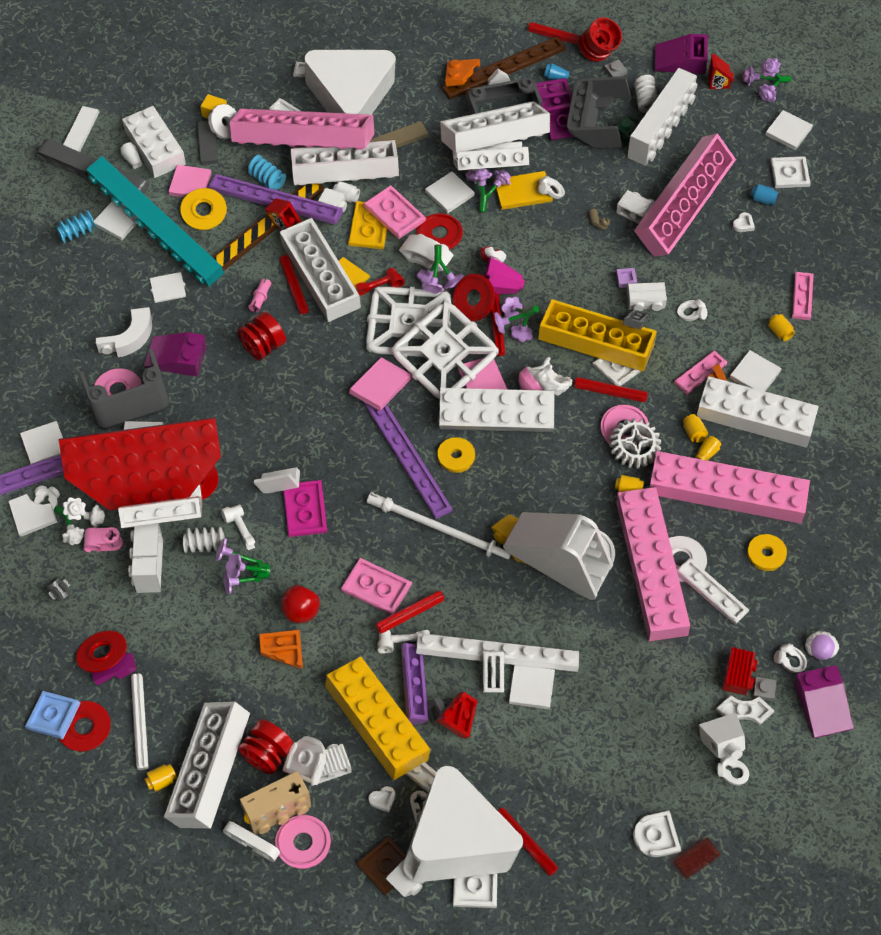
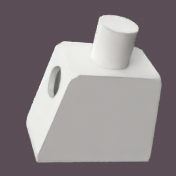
(723, 736)

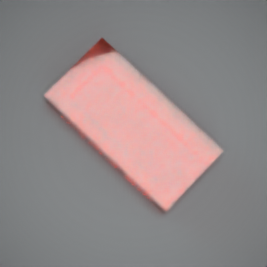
(697, 858)

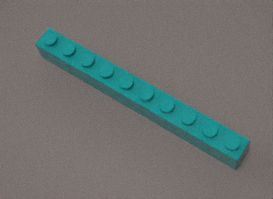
(155, 221)

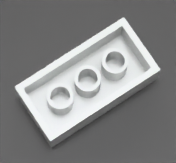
(153, 141)

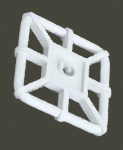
(399, 314)
(444, 338)

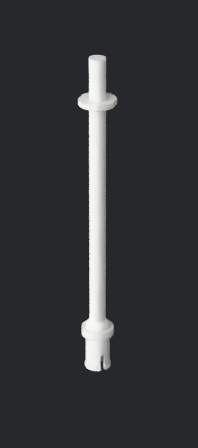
(387, 504)

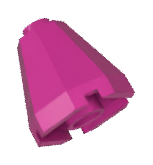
(503, 277)

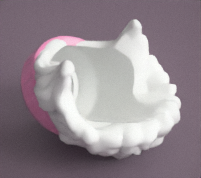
(543, 379)

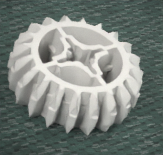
(636, 428)

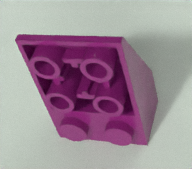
(684, 52)

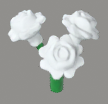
(75, 510)

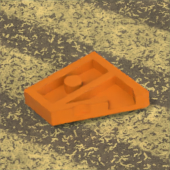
(282, 647)

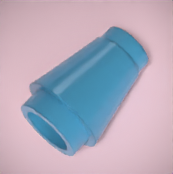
(555, 72)

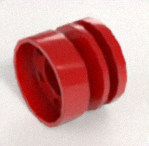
(600, 39)
(261, 336)
(266, 746)

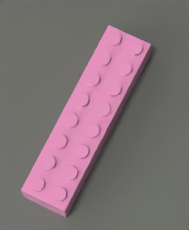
(302, 128)
(685, 195)
(730, 487)
(652, 564)

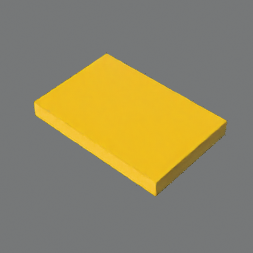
(522, 191)
(366, 229)

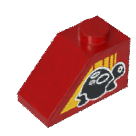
(719, 73)
(282, 214)

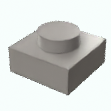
(615, 69)
(764, 688)

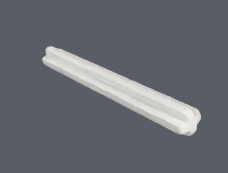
(139, 722)

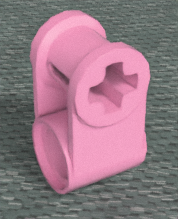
(101, 539)

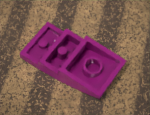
(557, 101)

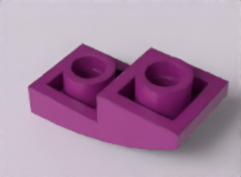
(120, 670)

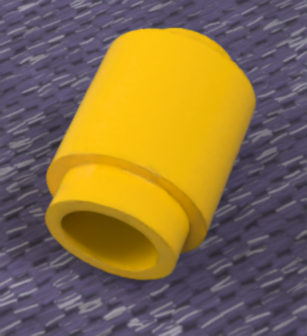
(781, 327)
(695, 428)
(628, 483)
(160, 777)

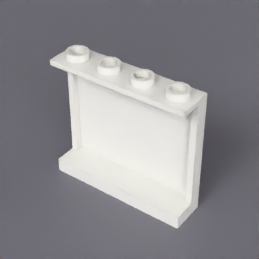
(490, 157)
(162, 511)

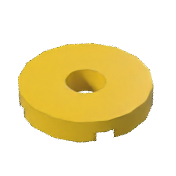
(456, 465)
(763, 562)

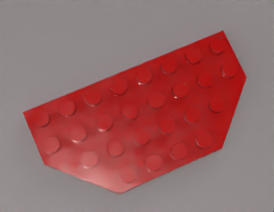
(141, 462)

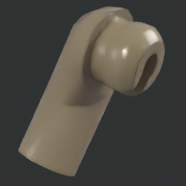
(596, 221)

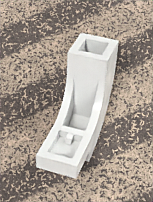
(132, 338)

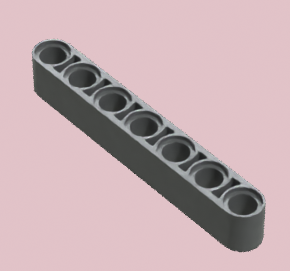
(78, 162)

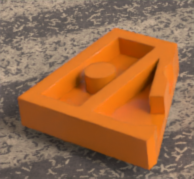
(459, 71)

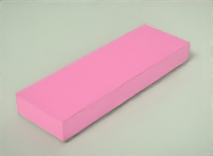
(802, 296)
(698, 373)

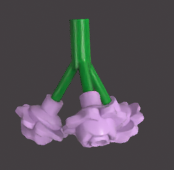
(769, 69)
(479, 177)

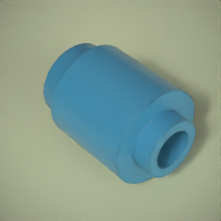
(764, 194)

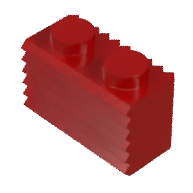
(739, 671)

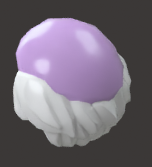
(822, 645)

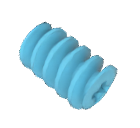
(266, 173)
(76, 226)

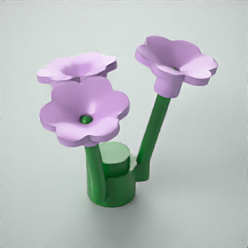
(258, 570)

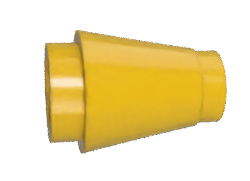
(708, 448)

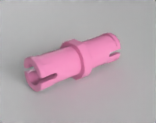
(260, 295)

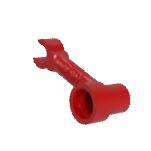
(392, 278)

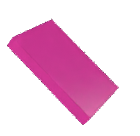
(305, 509)

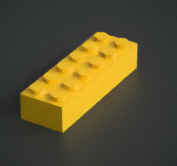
(596, 335)
(377, 718)

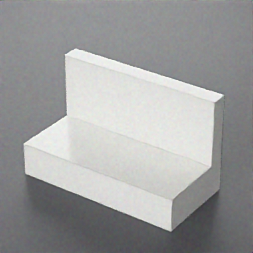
(279, 480)

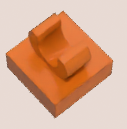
(718, 373)

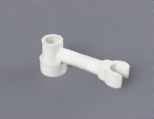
(234, 514)
(386, 640)

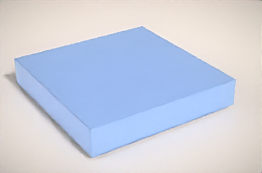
(52, 715)

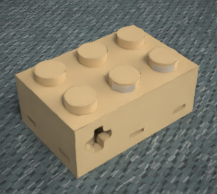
(276, 803)

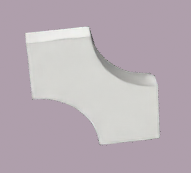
(754, 710)

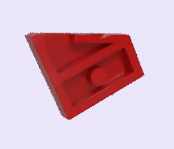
(459, 715)

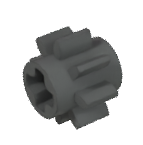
(57, 589)

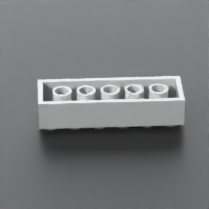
(662, 117)
(495, 127)
(338, 165)
(320, 270)
(496, 409)
(757, 411)
(207, 765)

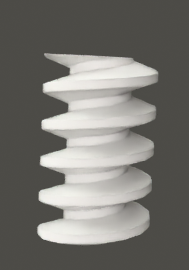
(645, 92)
(202, 539)

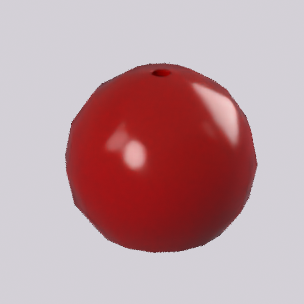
(299, 604)

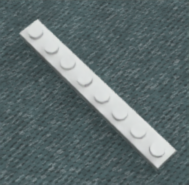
(513, 653)

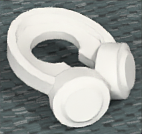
(544, 187)
(700, 313)
(42, 491)
(780, 658)
(726, 774)

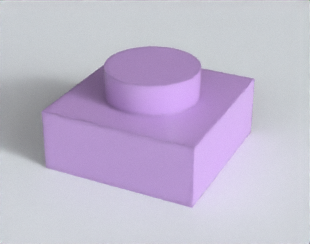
(626, 277)

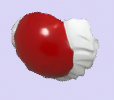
(488, 251)

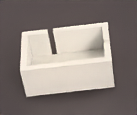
(146, 558)

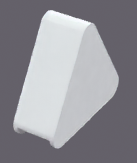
(350, 78)
(562, 548)
(459, 833)

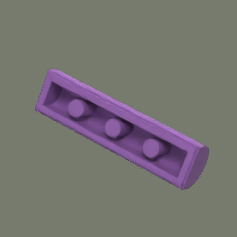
(414, 684)

